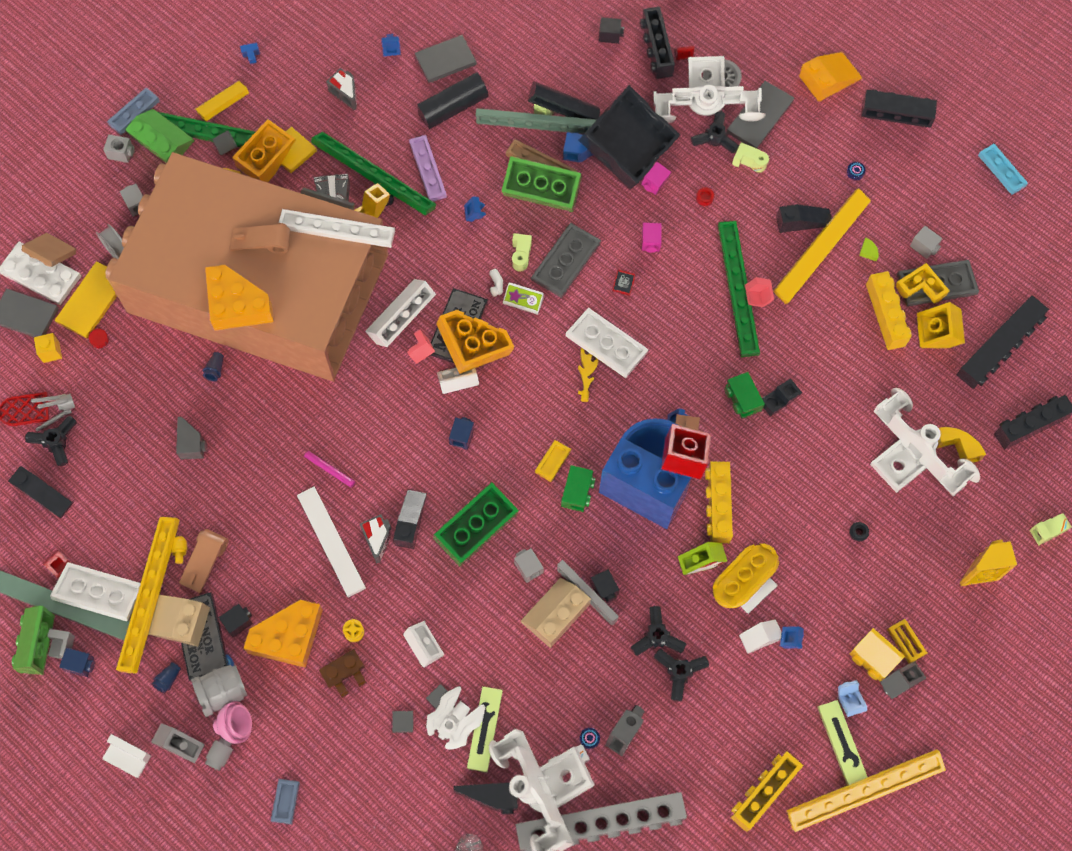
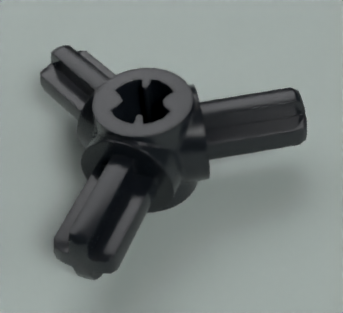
(716, 135)
(47, 438)
(650, 641)
(679, 681)

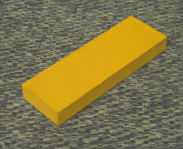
(222, 101)

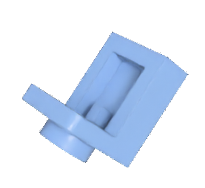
(851, 698)

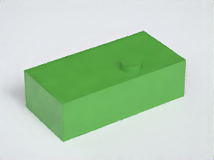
(541, 184)

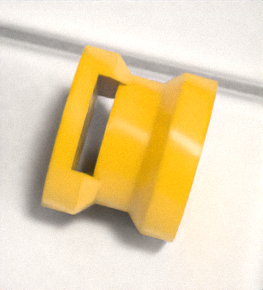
(350, 629)

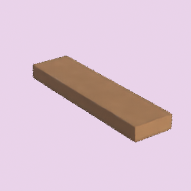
(523, 151)

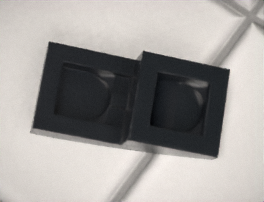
(781, 397)

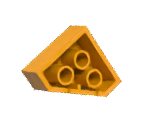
(235, 300)
(472, 340)
(286, 634)

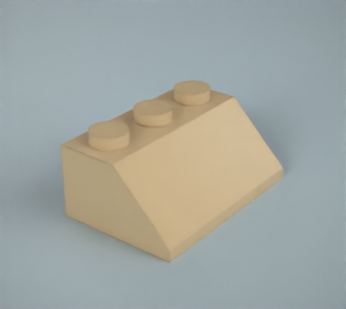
(556, 611)

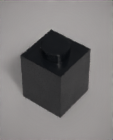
(610, 30)
(605, 586)
(236, 620)

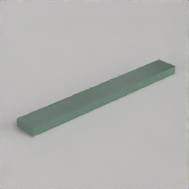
(533, 121)
(40, 596)

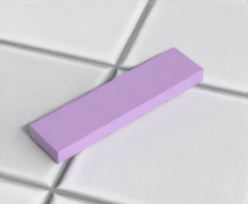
(427, 168)

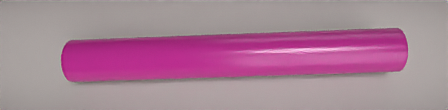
(330, 469)

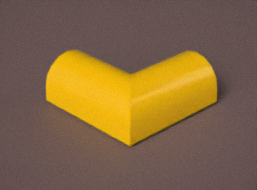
(924, 279)

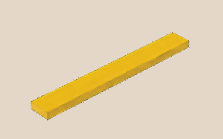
(821, 246)
(148, 595)
(865, 790)

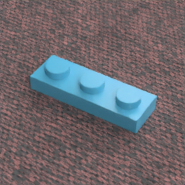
(1003, 169)

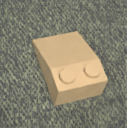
(179, 620)

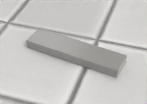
(601, 607)

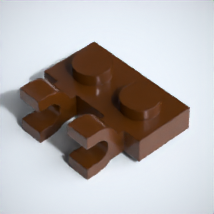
(341, 669)

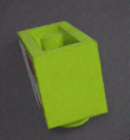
(702, 558)

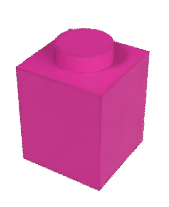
(656, 178)
(651, 237)

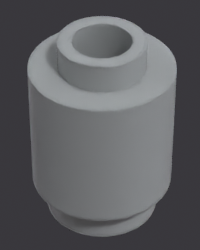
(219, 754)

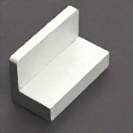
(126, 756)

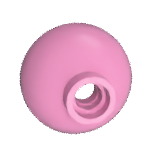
(233, 723)

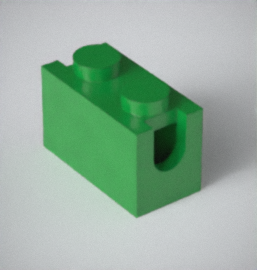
(744, 395)
(577, 488)

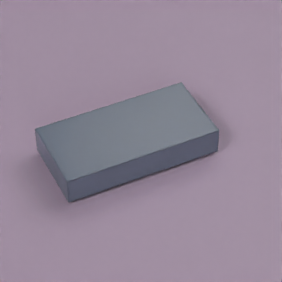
(285, 801)

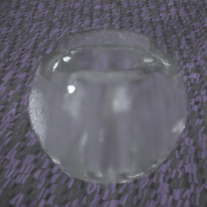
(469, 842)

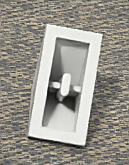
(761, 635)

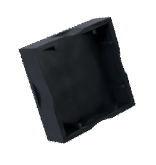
(629, 137)

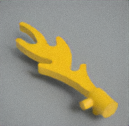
(589, 368)

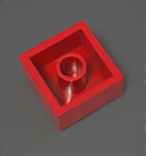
(686, 451)

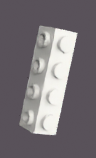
(400, 312)

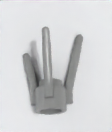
(64, 403)

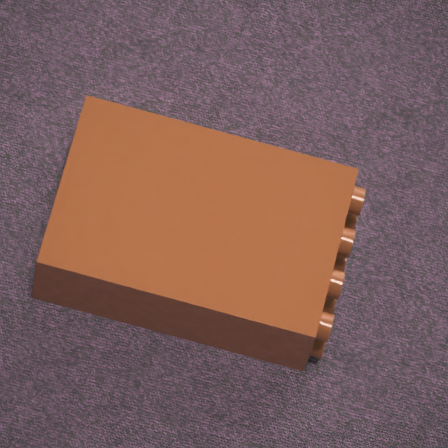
(189, 224)

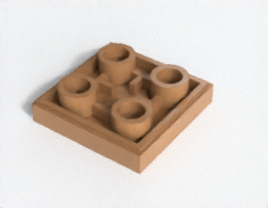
(48, 249)

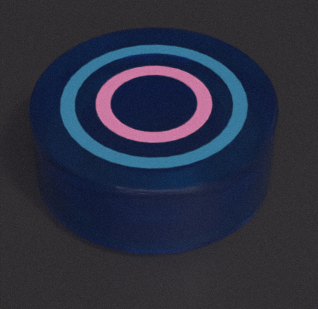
(856, 171)
(589, 738)

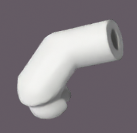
(498, 281)

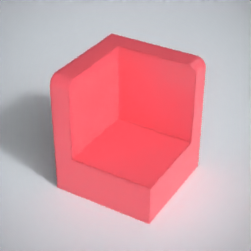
(759, 292)
(422, 348)

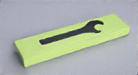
(483, 735)
(842, 742)

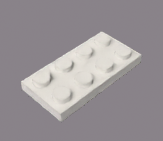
(49, 282)
(607, 342)
(96, 591)

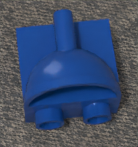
(635, 474)

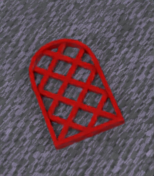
(17, 398)

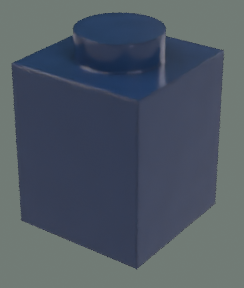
(461, 433)
(77, 662)

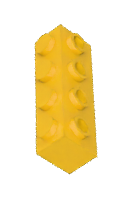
(888, 310)
(720, 502)
(765, 793)

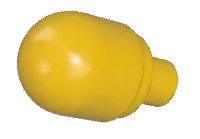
(179, 549)

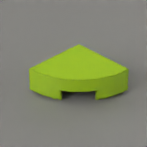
(869, 250)

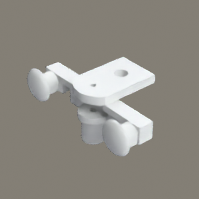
(710, 95)
(916, 450)
(543, 786)

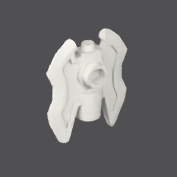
(452, 721)

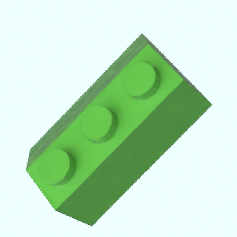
(159, 135)
(33, 641)

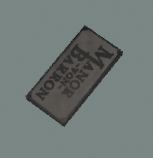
(468, 304)
(211, 648)

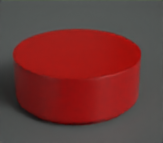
(705, 196)
(98, 338)

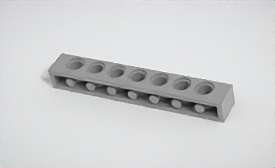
(673, 803)

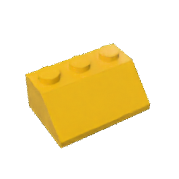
(991, 564)

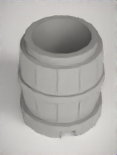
(218, 689)

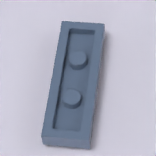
(141, 103)

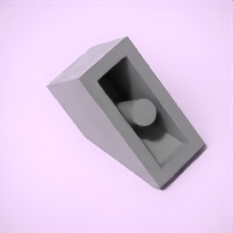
(177, 743)

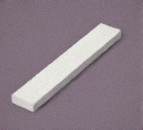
(338, 228)
(331, 542)

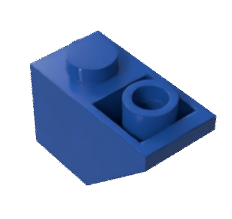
(574, 149)

